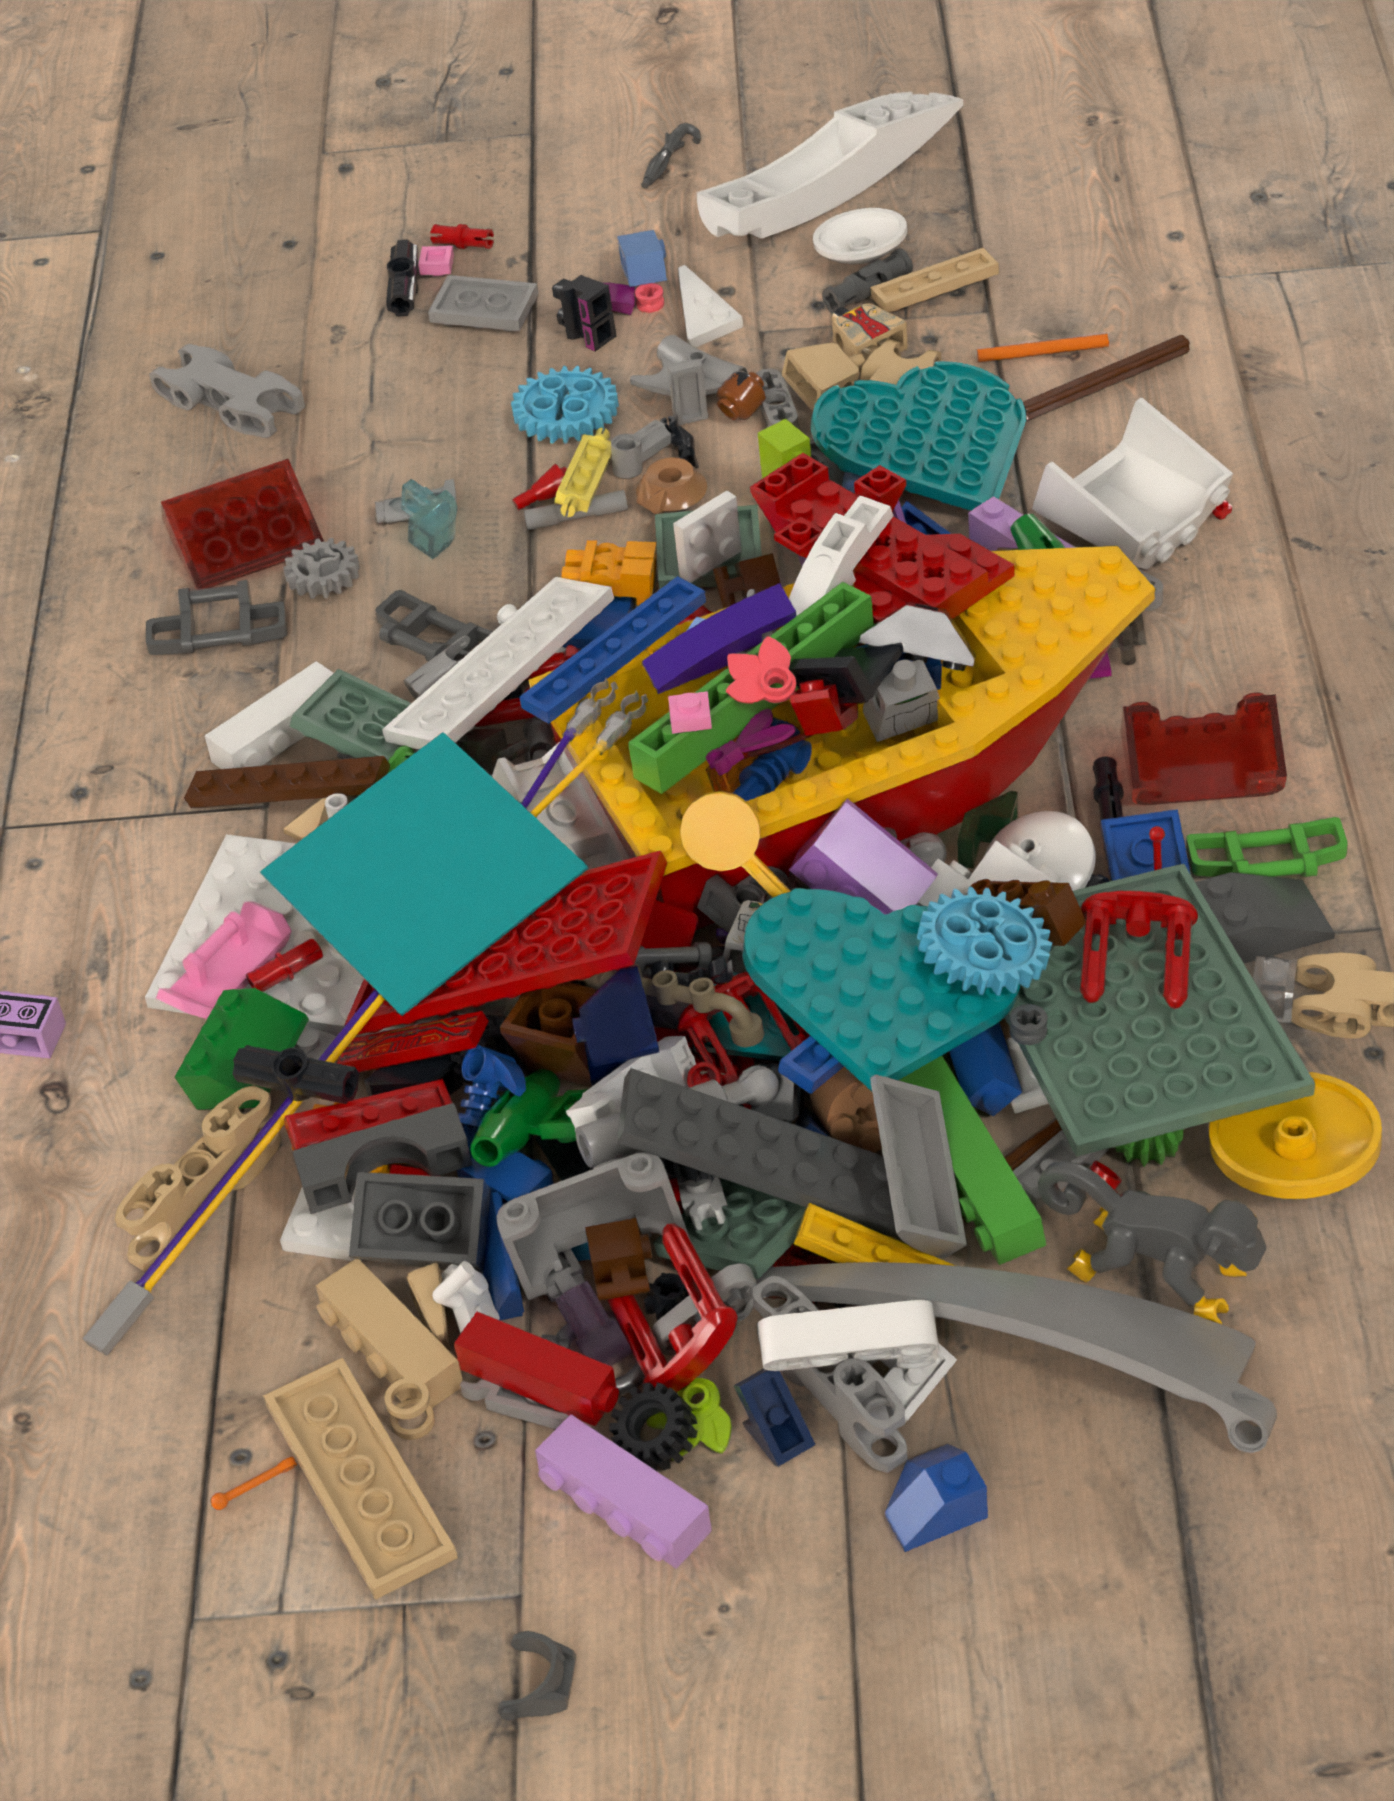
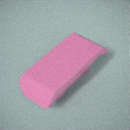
(226, 957)

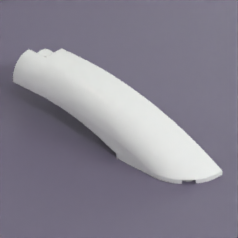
(828, 167)

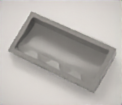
(918, 1166)

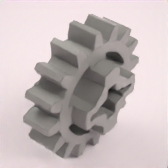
(321, 568)

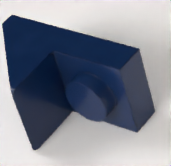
(773, 1416)

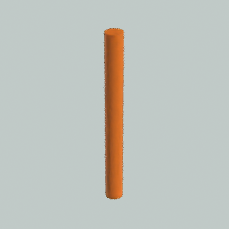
(1042, 347)

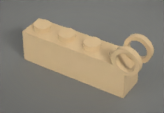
(393, 1342)

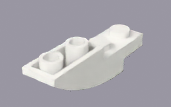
(839, 551)

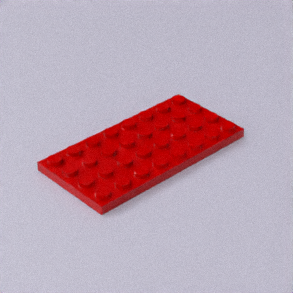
(574, 935)

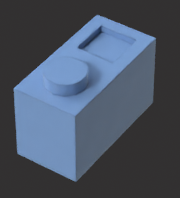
(642, 258)

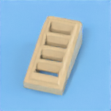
(433, 1315)

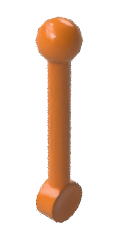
(220, 1500)

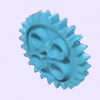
(585, 408)
(984, 941)

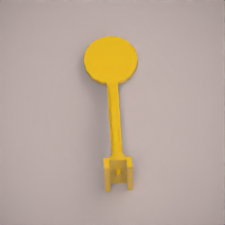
(723, 833)

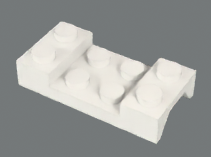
(572, 815)

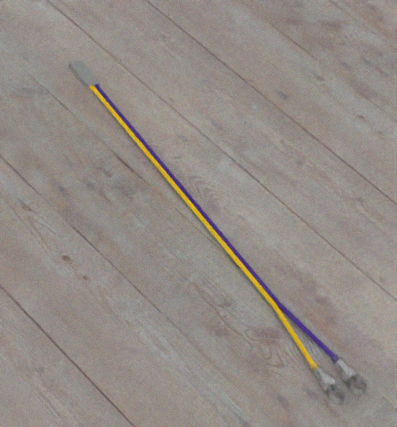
(133, 1297)

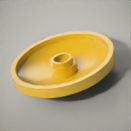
(1301, 1144)

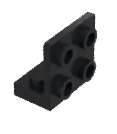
(853, 670)

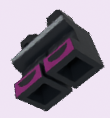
(586, 311)

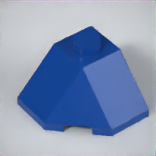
(936, 1497)

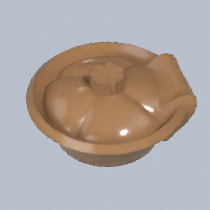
(670, 486)

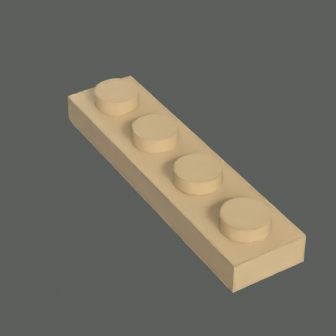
(934, 280)

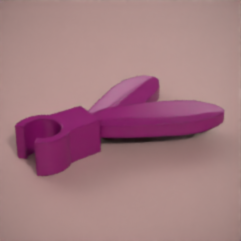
(754, 736)

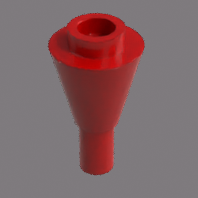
(542, 489)

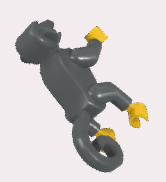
(1159, 1228)

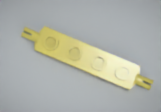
(584, 473)

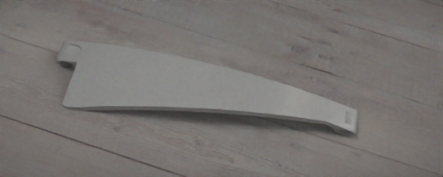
(1122, 1331)

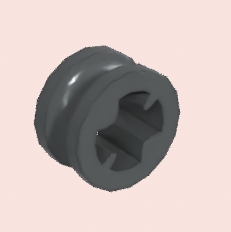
(1028, 1015)

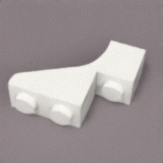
(997, 865)

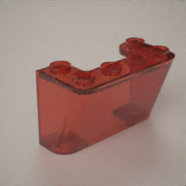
(1204, 755)

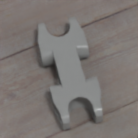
(239, 398)
(850, 1393)

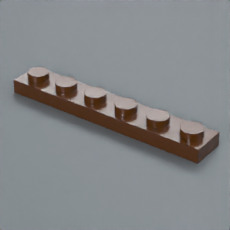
(285, 781)

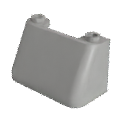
(556, 1216)

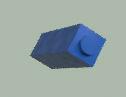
(986, 1070)

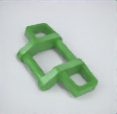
(1304, 862)

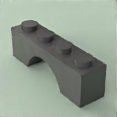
(426, 1139)

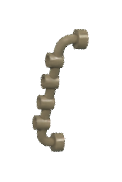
(745, 1026)

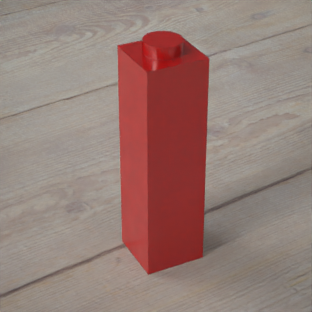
(536, 1368)

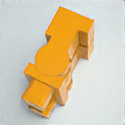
(625, 569)

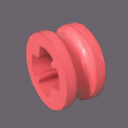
(649, 297)

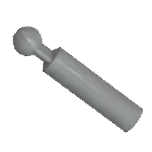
(599, 1138)

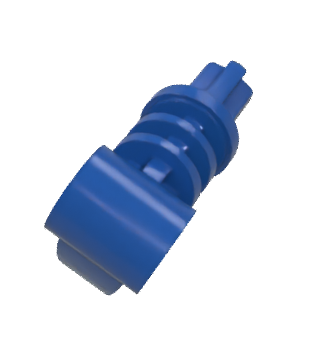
(773, 767)
(489, 1073)

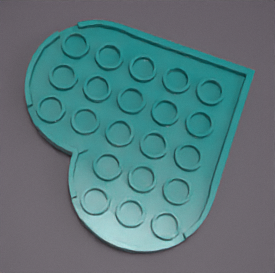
(938, 428)
(863, 982)

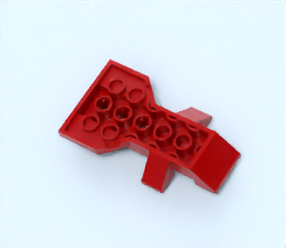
(901, 562)

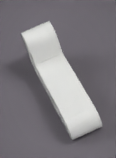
(862, 1332)

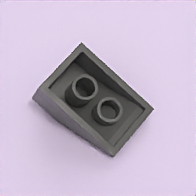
(1265, 913)
(420, 1220)

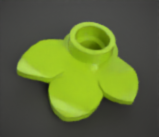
(712, 1421)

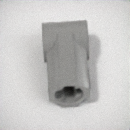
(632, 450)

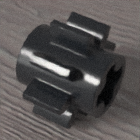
(665, 1294)

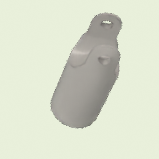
(434, 669)

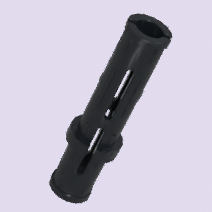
(1107, 790)

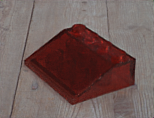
(240, 524)

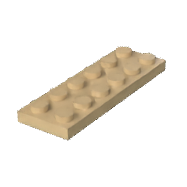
(360, 1478)

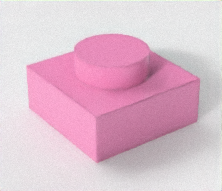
(436, 260)
(690, 712)

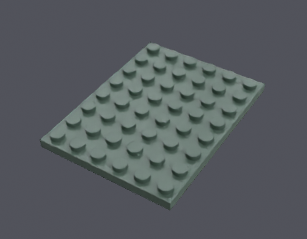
(1132, 1061)

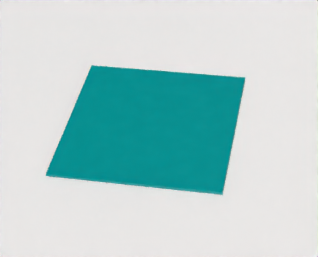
(423, 872)

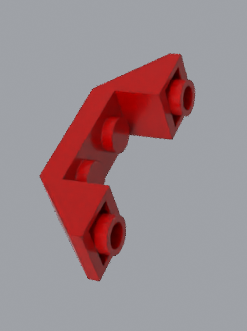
(820, 710)

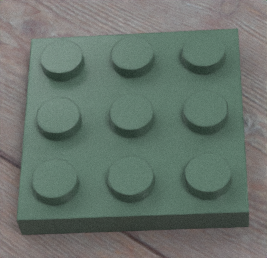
(667, 554)
(349, 716)
(753, 1233)

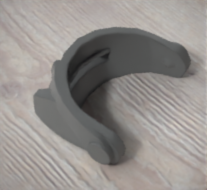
(555, 1690)

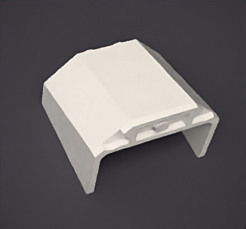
(1141, 494)

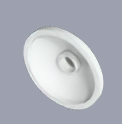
(860, 235)
(1057, 843)

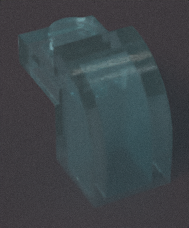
(431, 520)

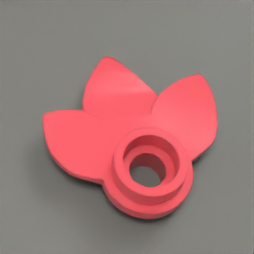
(757, 673)

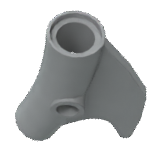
(674, 351)

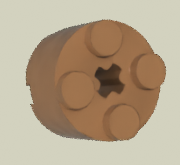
(847, 1111)

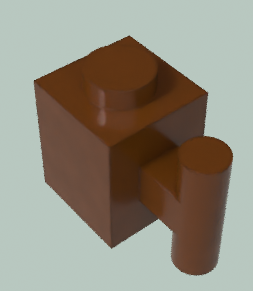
(753, 573)
(618, 1258)

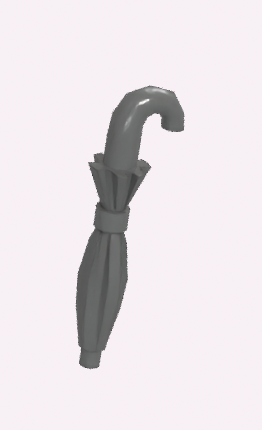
(673, 142)

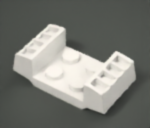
(606, 1096)

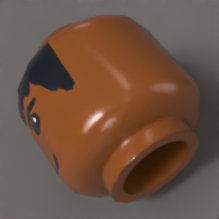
(741, 395)

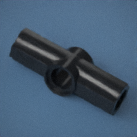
(402, 278)
(296, 1074)

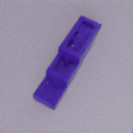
(709, 642)

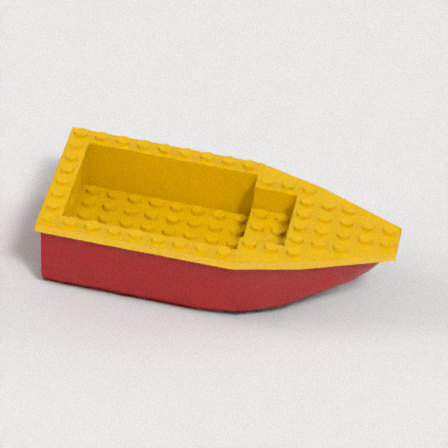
(1033, 656)

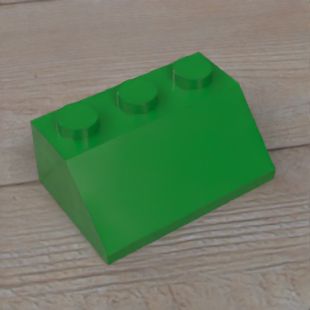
(236, 1020)

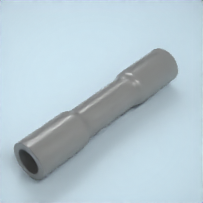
(551, 514)

